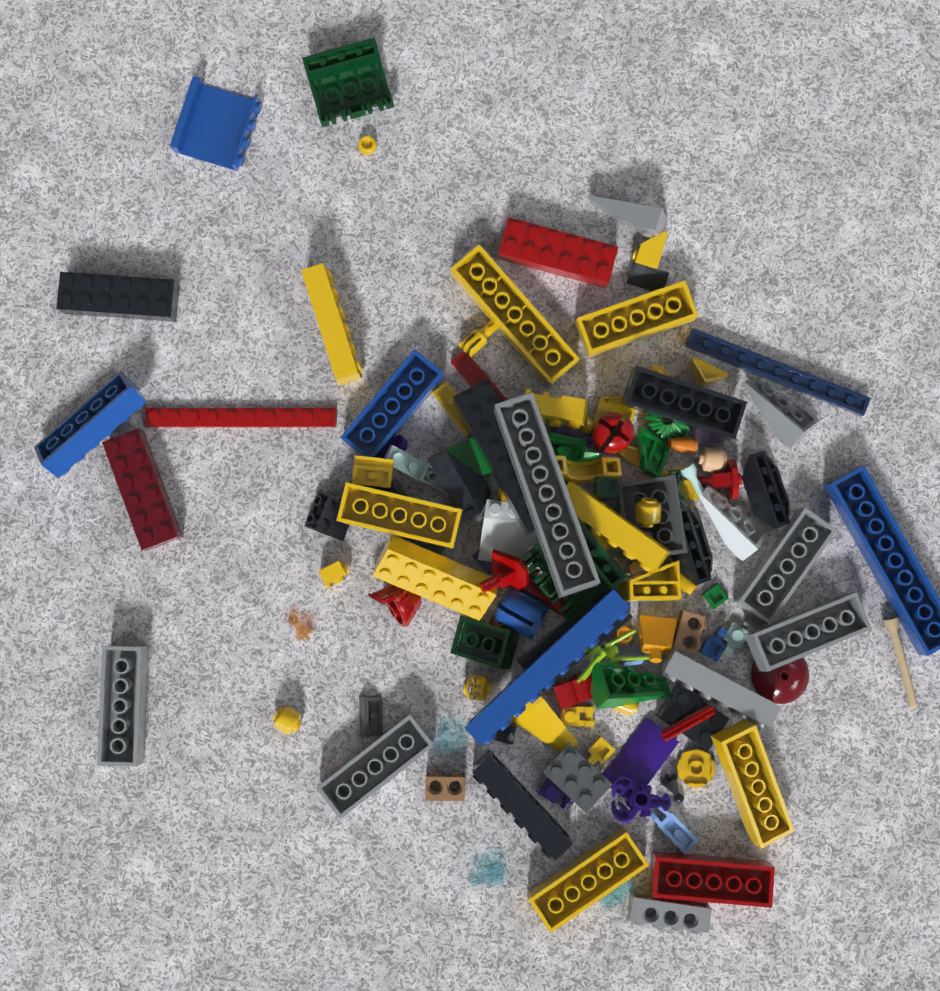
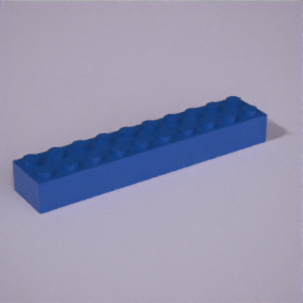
(888, 557)
(546, 667)

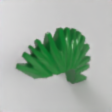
(666, 430)
(576, 453)

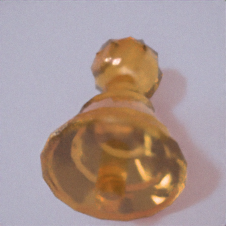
(301, 630)

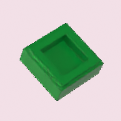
(715, 596)

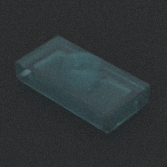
(618, 895)

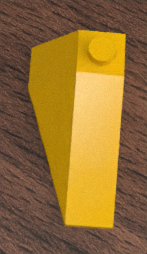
(545, 725)

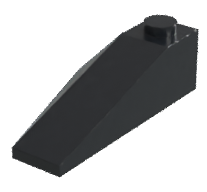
(461, 484)

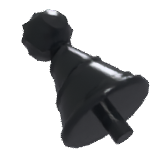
(671, 784)

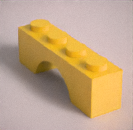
(586, 471)

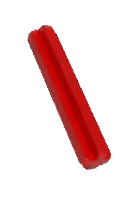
(687, 722)

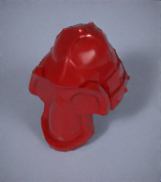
(400, 603)

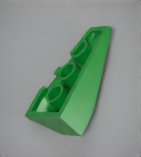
(622, 686)

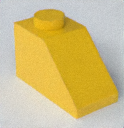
(650, 251)

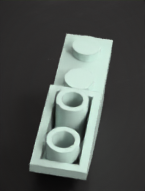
(414, 468)

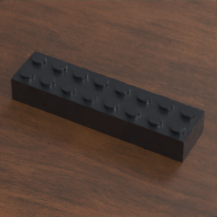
(478, 415)

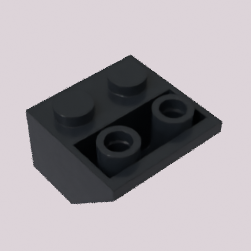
(324, 516)

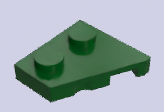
(652, 453)

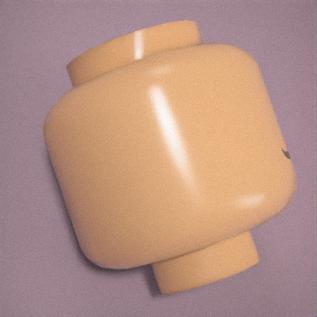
(712, 459)

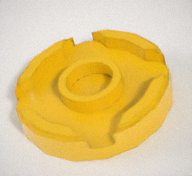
(691, 771)

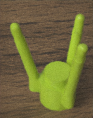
(612, 650)
(595, 654)

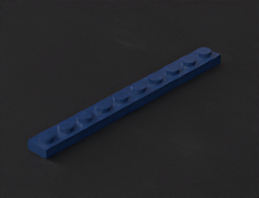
(777, 372)

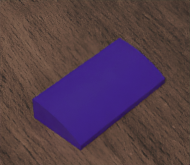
(641, 755)

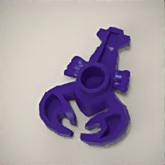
(637, 800)

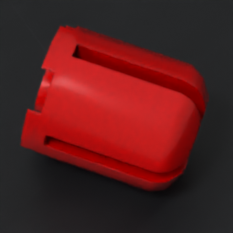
(622, 435)

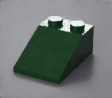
(484, 645)

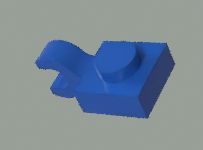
(713, 646)

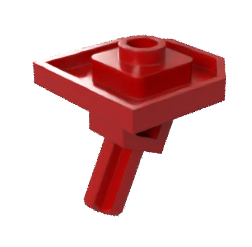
(730, 479)
(506, 571)

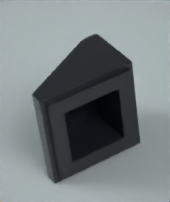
(507, 735)

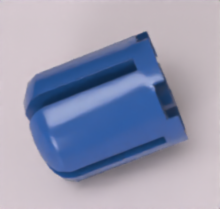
(521, 612)

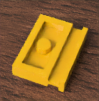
(372, 471)

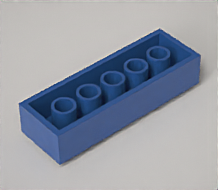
(393, 405)
(89, 425)

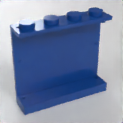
(215, 125)

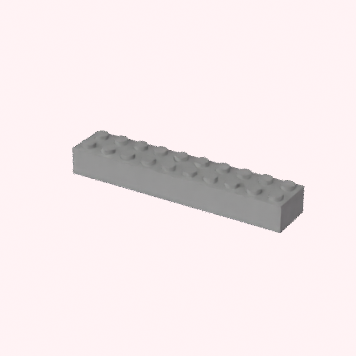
(546, 495)

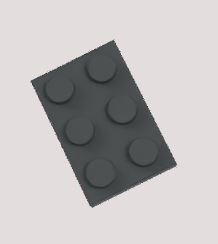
(577, 777)

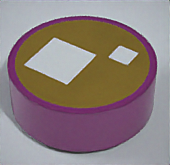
(634, 568)

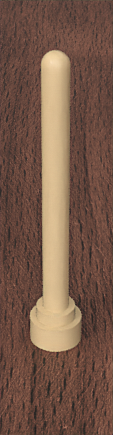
(893, 625)

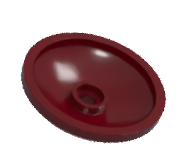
(780, 690)

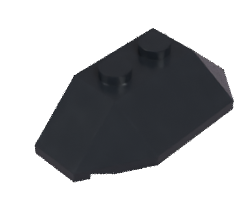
(766, 490)
(698, 562)

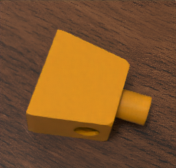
(655, 636)

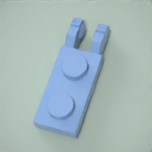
(675, 830)

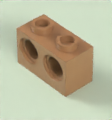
(683, 630)
(445, 792)

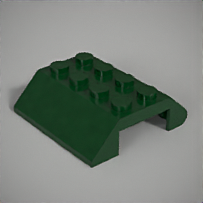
(348, 81)
(607, 570)

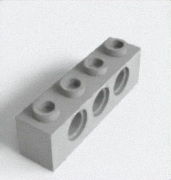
(697, 924)

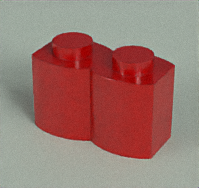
(571, 692)

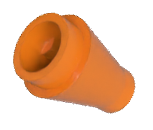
(683, 444)

